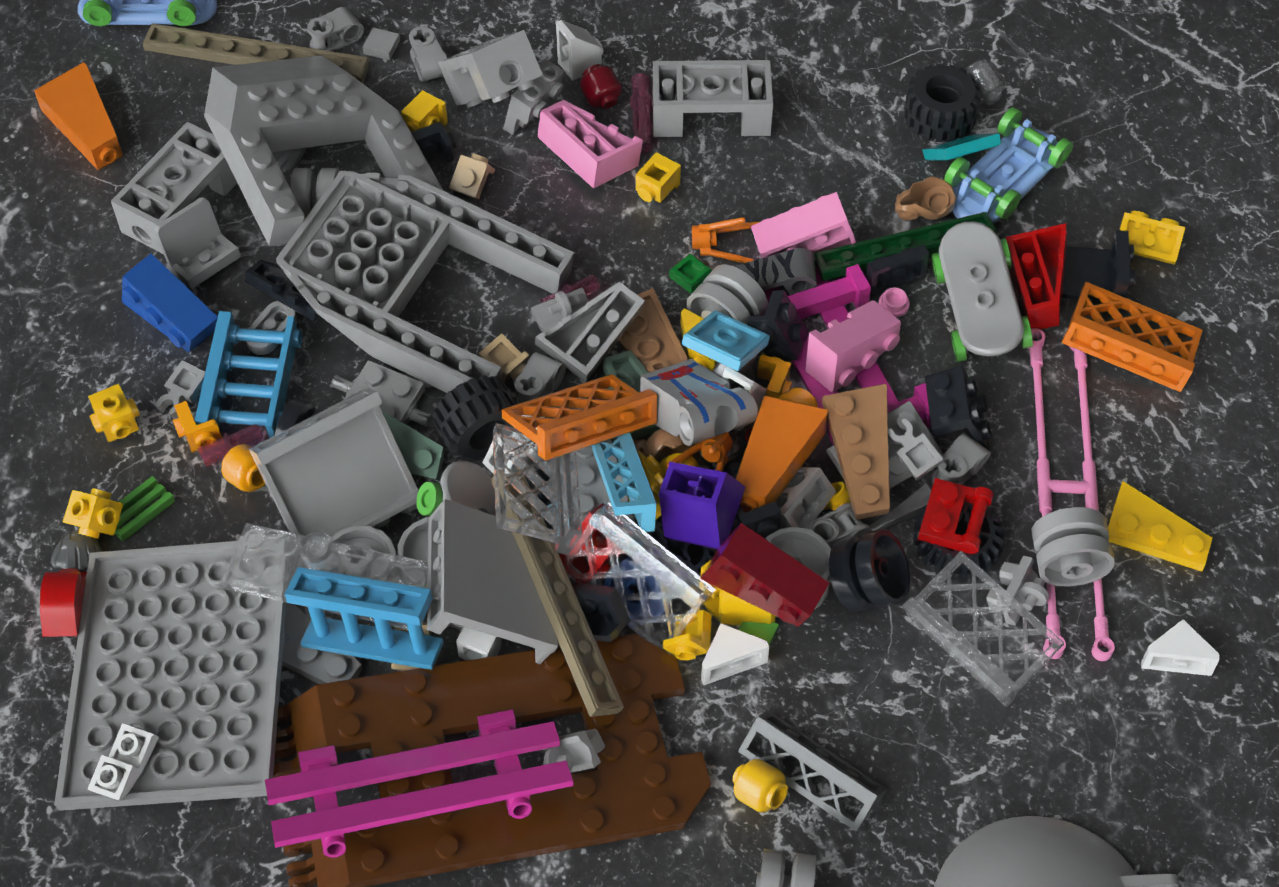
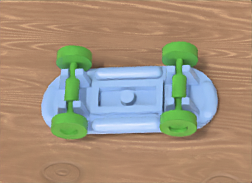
(146, 12)
(1007, 170)

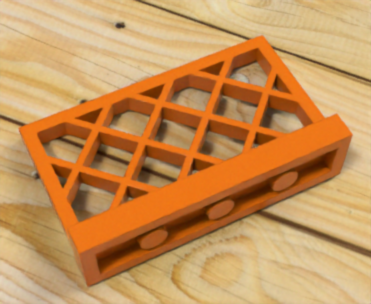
(1128, 348)
(582, 428)

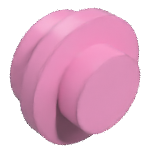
(895, 301)

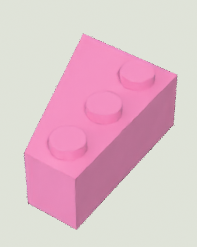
(811, 226)

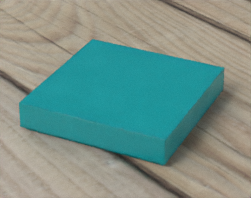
(962, 146)

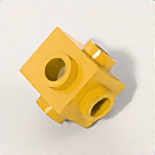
(113, 413)
(93, 512)

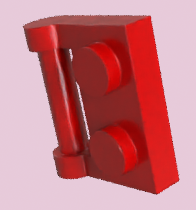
(944, 513)

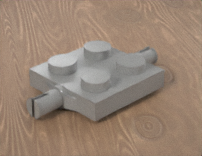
(397, 392)

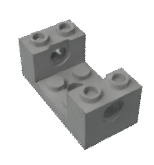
(491, 69)
(682, 88)
(154, 197)

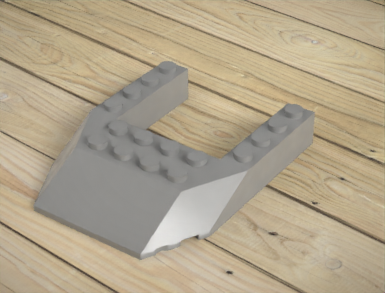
(297, 106)
(373, 247)

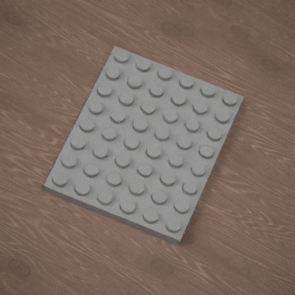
(178, 661)

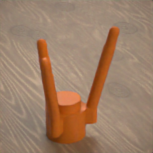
(706, 236)
(713, 450)

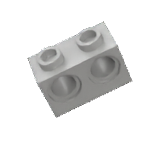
(804, 498)

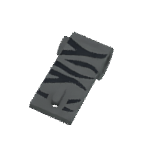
(790, 268)

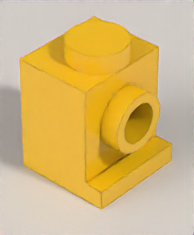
(424, 111)
(654, 183)

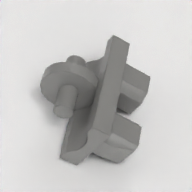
(554, 310)
(1023, 586)
(577, 749)

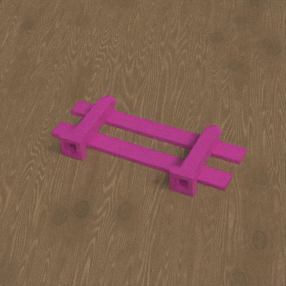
(829, 301)
(496, 741)

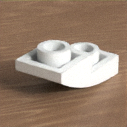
(125, 763)

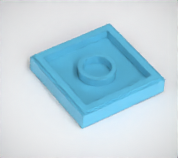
(725, 340)

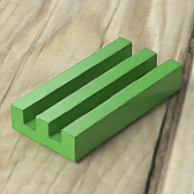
(135, 504)

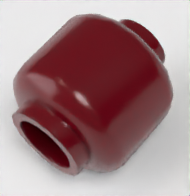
(600, 86)

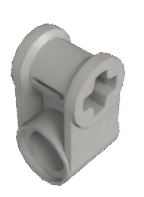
(336, 29)
(426, 53)
(539, 378)
(961, 460)
(839, 525)

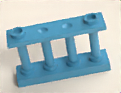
(222, 360)
(366, 598)

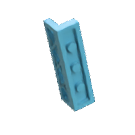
(634, 480)

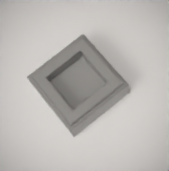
(381, 43)

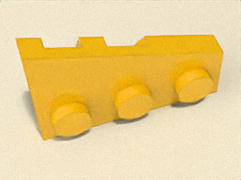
(1154, 530)

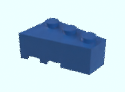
(167, 304)

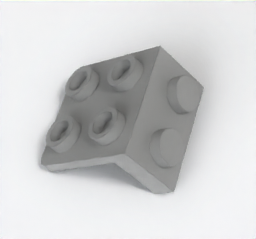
(195, 244)

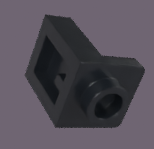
(435, 139)

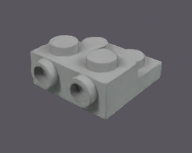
(531, 101)

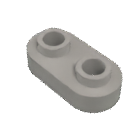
(269, 321)

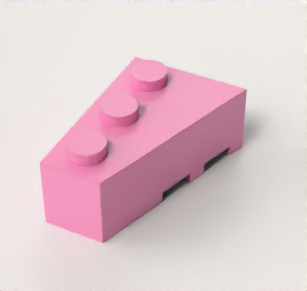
(586, 145)
(851, 345)

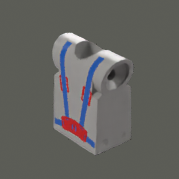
(697, 402)

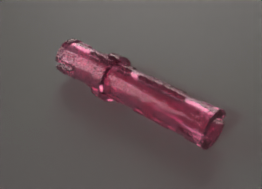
(641, 103)

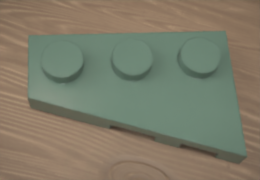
(419, 452)

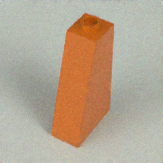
(79, 114)
(777, 448)

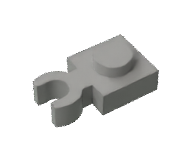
(183, 385)
(917, 453)

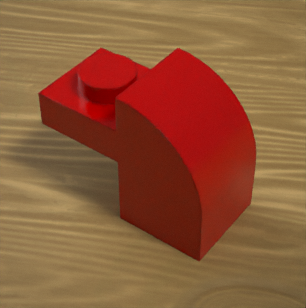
(61, 602)

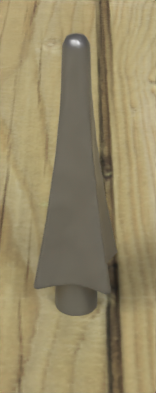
(906, 510)

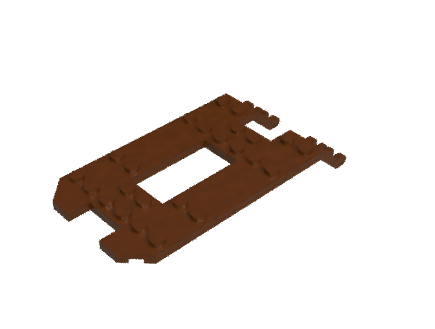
(625, 797)

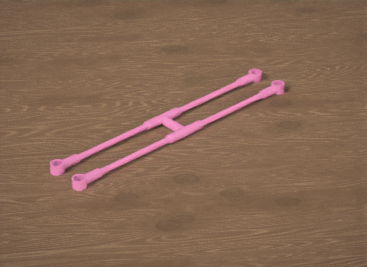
(1087, 486)

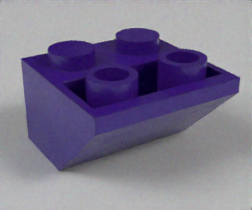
(698, 504)

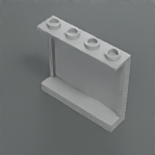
(337, 469)
(483, 580)

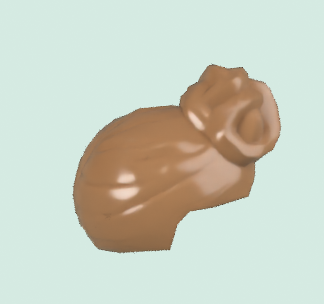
(926, 198)
(660, 445)

